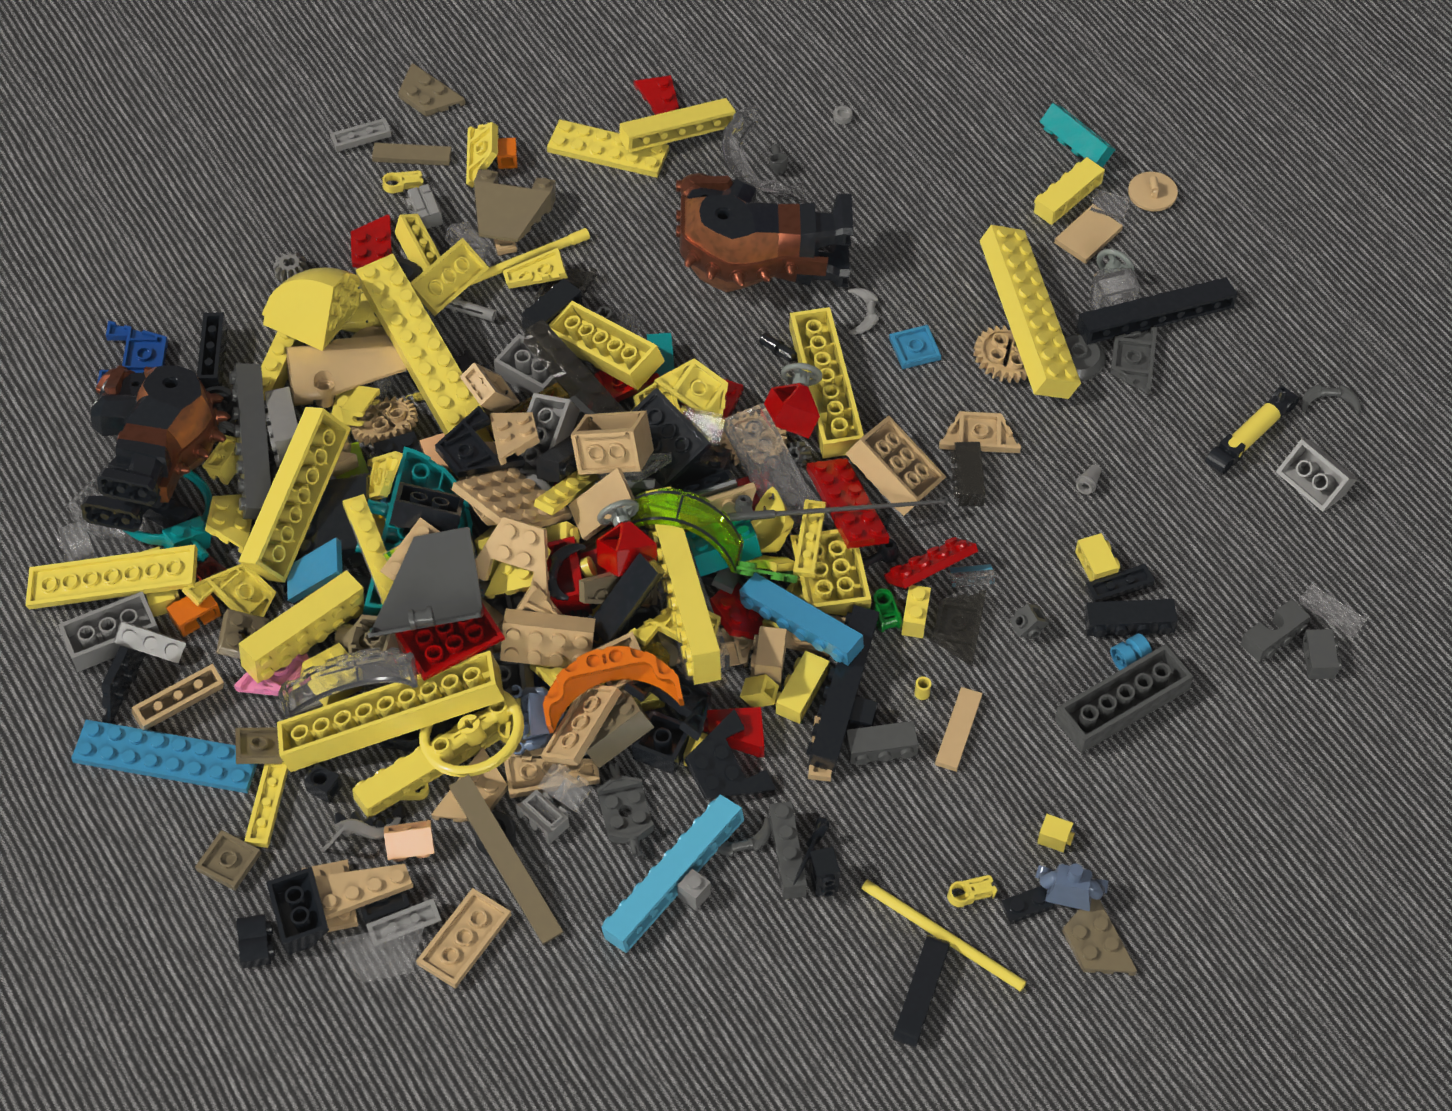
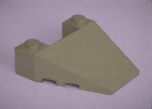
(508, 210)

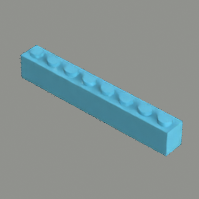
(660, 885)

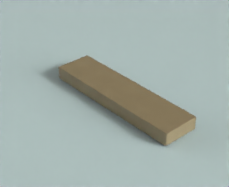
(411, 154)

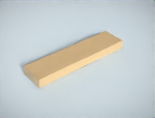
(958, 729)

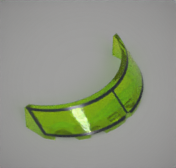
(694, 514)

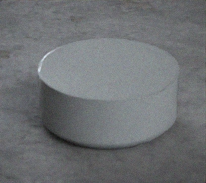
(842, 115)

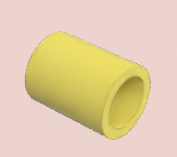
(922, 688)

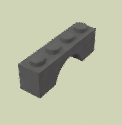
(787, 849)

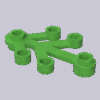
(749, 569)

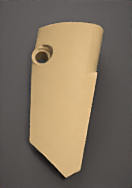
(339, 368)

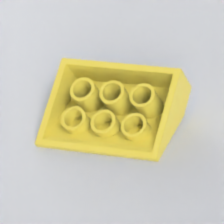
(838, 578)

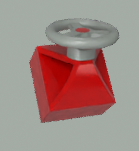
(793, 405)
(623, 542)

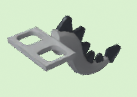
(363, 828)

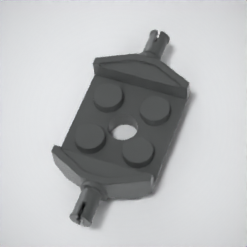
(620, 794)

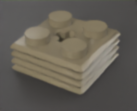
(232, 626)

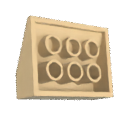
(895, 464)

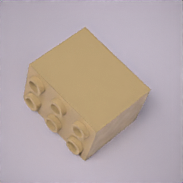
(612, 442)

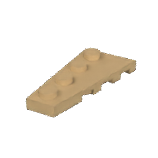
(359, 888)

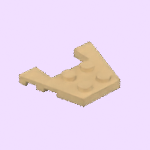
(516, 545)

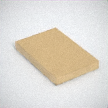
(1088, 235)
(590, 503)

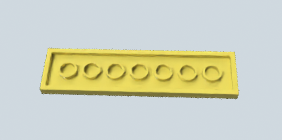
(111, 577)

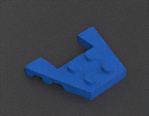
(141, 348)

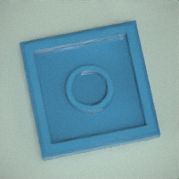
(915, 346)

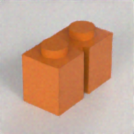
(185, 612)

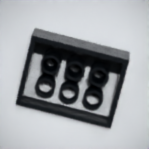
(331, 518)

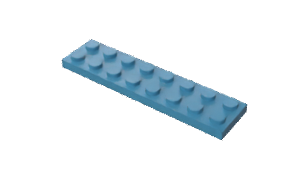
(162, 756)

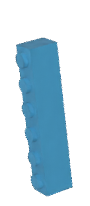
(801, 619)

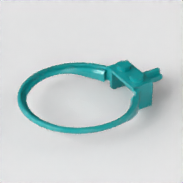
(185, 533)

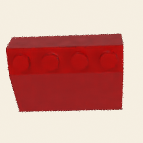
(448, 643)

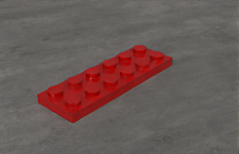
(839, 488)

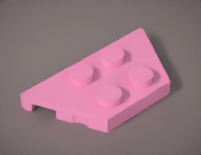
(273, 684)

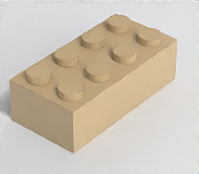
(545, 638)

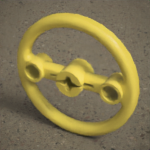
(472, 733)

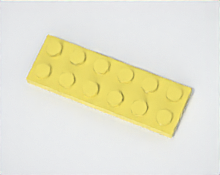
(605, 149)

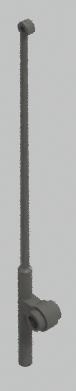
(744, 509)

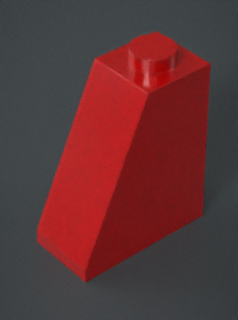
(747, 741)

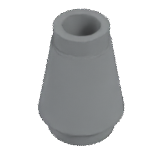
(1087, 482)

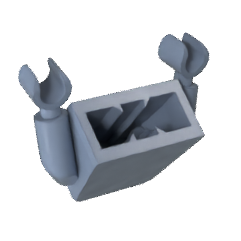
(535, 725)
(1071, 886)

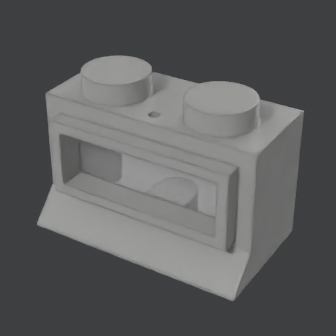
(544, 815)

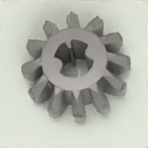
(289, 265)

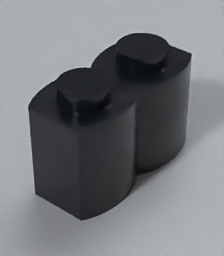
(254, 941)

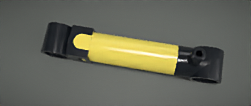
(1233, 446)

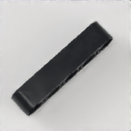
(921, 991)

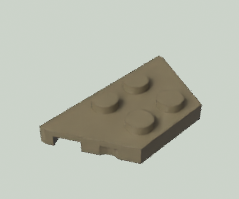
(427, 93)
(1097, 942)

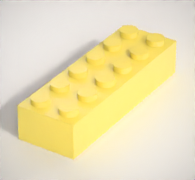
(607, 345)
(301, 627)

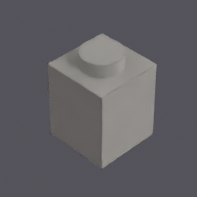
(694, 889)

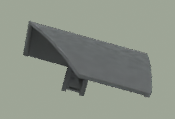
(433, 585)

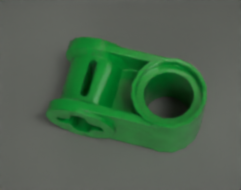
(889, 614)

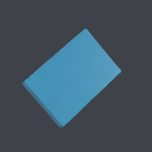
(314, 570)

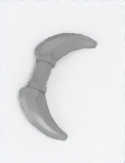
(871, 317)

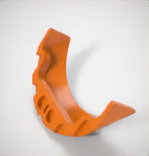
(605, 666)

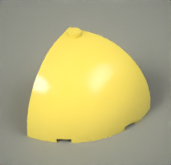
(313, 305)

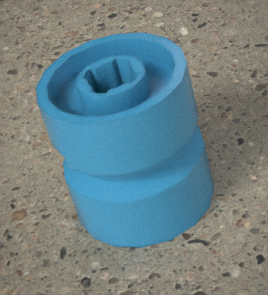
(1131, 651)

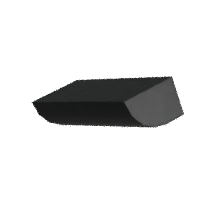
(627, 597)

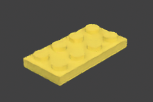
(448, 276)

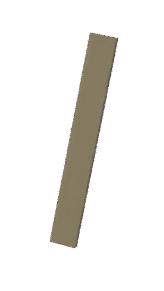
(506, 859)

